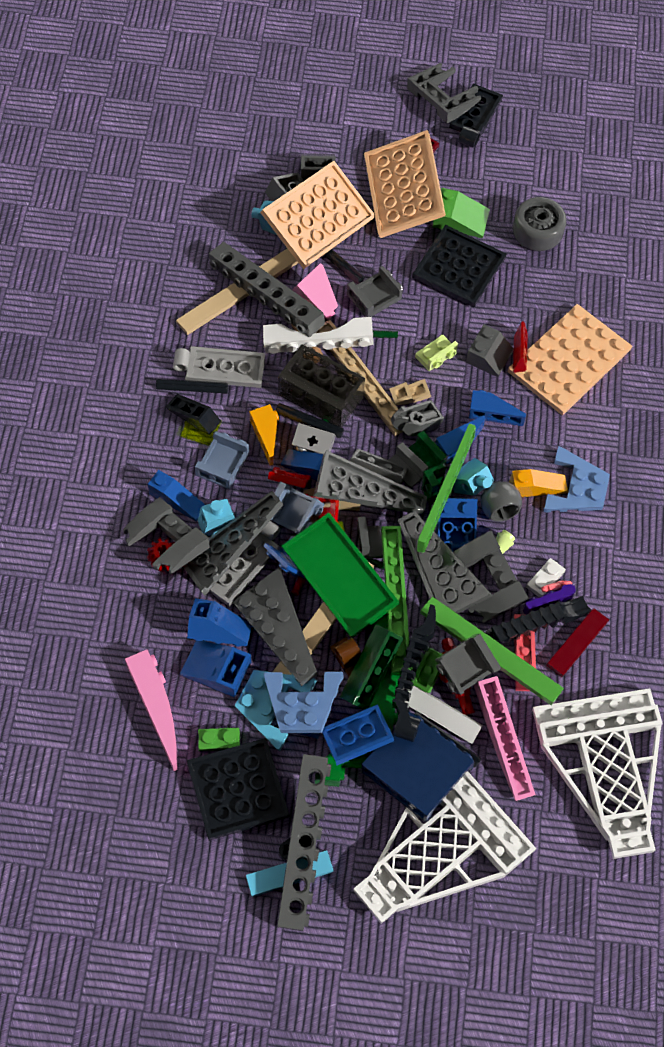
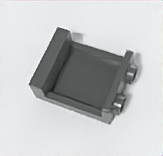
(375, 293)
(467, 664)

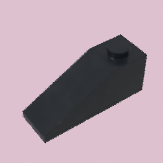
(194, 413)

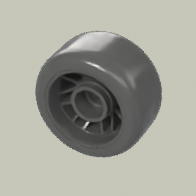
(539, 224)

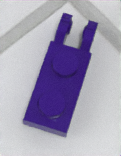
(551, 597)

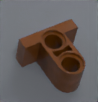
(346, 653)

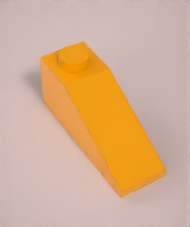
(265, 426)
(538, 483)

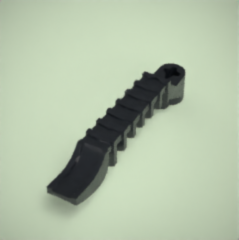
(543, 617)
(406, 725)

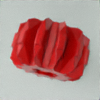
(157, 550)

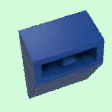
(458, 522)
(217, 624)
(217, 666)

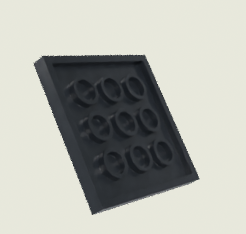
(459, 265)
(237, 789)

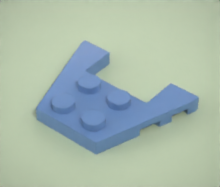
(586, 486)
(302, 710)

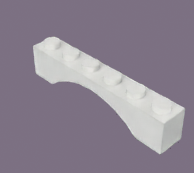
(283, 339)

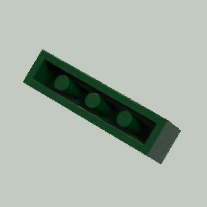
(371, 667)

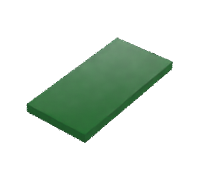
(340, 575)

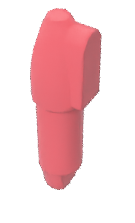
(555, 586)

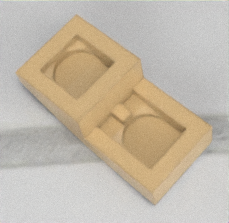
(411, 393)

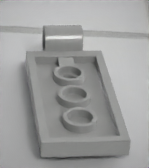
(228, 366)
(246, 566)

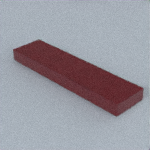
(577, 642)

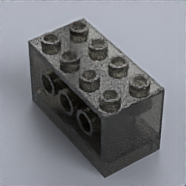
(321, 386)

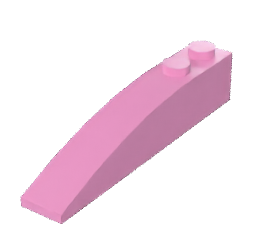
(154, 697)
(504, 737)

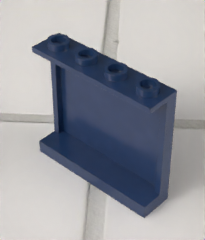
(418, 771)

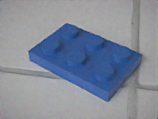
(357, 735)

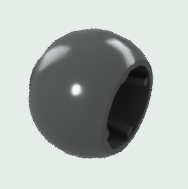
(501, 501)

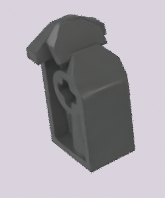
(417, 418)

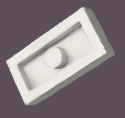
(546, 575)

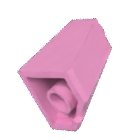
(318, 291)

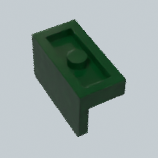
(428, 451)
(431, 481)

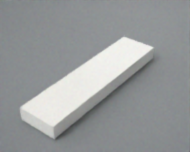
(444, 714)

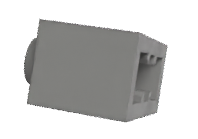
(305, 433)

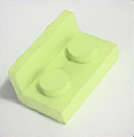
(436, 352)

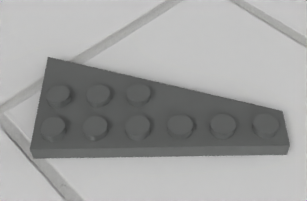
(352, 483)
(230, 542)
(441, 570)
(273, 617)

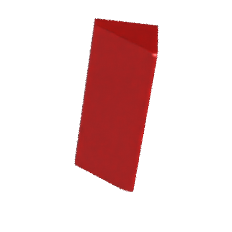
(520, 349)

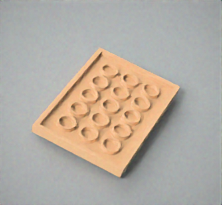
(404, 184)
(318, 214)
(571, 359)

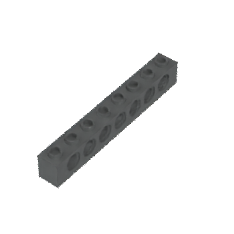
(266, 289)
(309, 765)

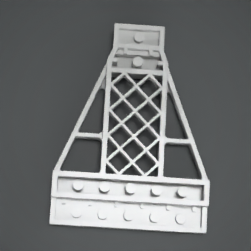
(597, 719)
(479, 818)

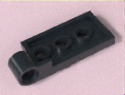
(471, 135)

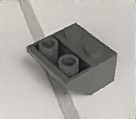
(314, 162)

